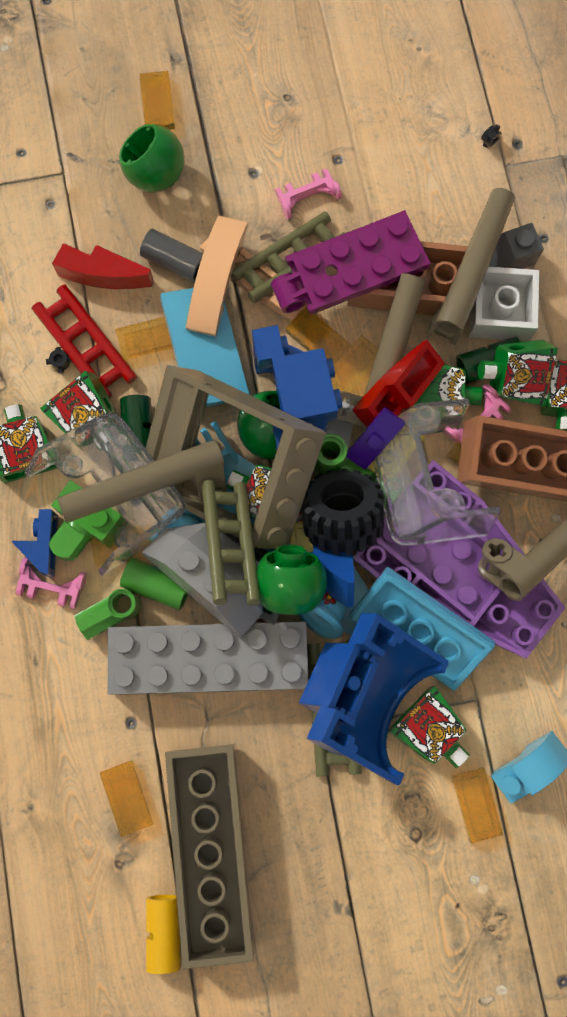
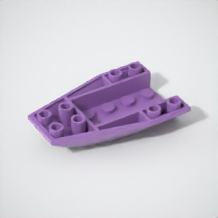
(452, 578)

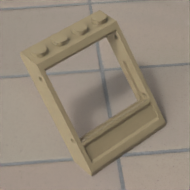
(176, 429)

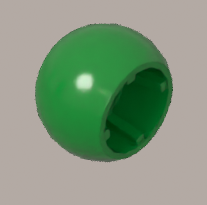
(152, 158)
(256, 433)
(291, 580)

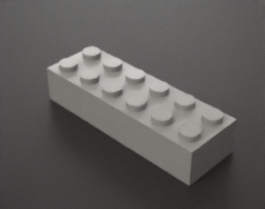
(206, 658)

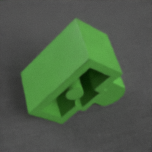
(75, 535)

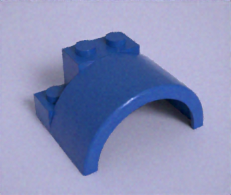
(299, 378)
(360, 688)

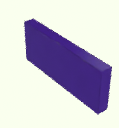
(375, 438)

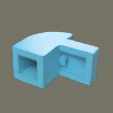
(533, 768)

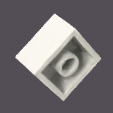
(506, 305)

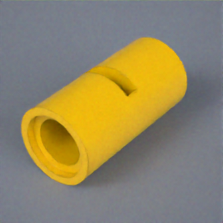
(164, 934)

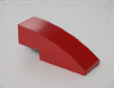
(101, 269)
(401, 384)

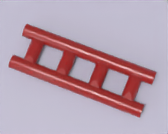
(84, 324)

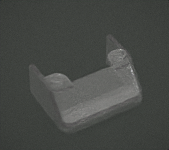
(106, 450)
(411, 504)

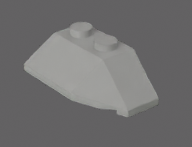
(185, 560)

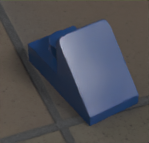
(39, 551)

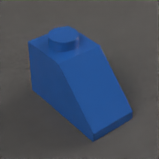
(339, 575)

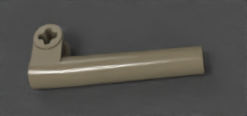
(455, 310)
(393, 339)
(193, 464)
(518, 573)

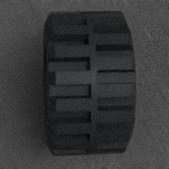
(343, 511)

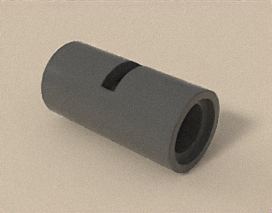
(171, 254)

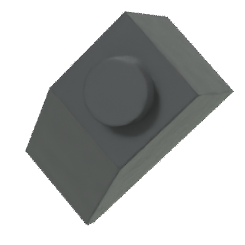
(518, 248)

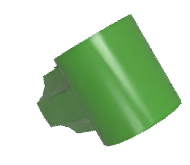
(106, 614)

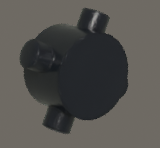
(491, 135)
(58, 360)

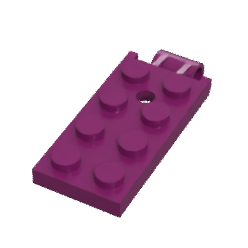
(363, 261)

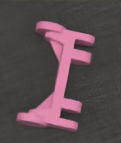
(318, 185)
(492, 403)
(28, 577)

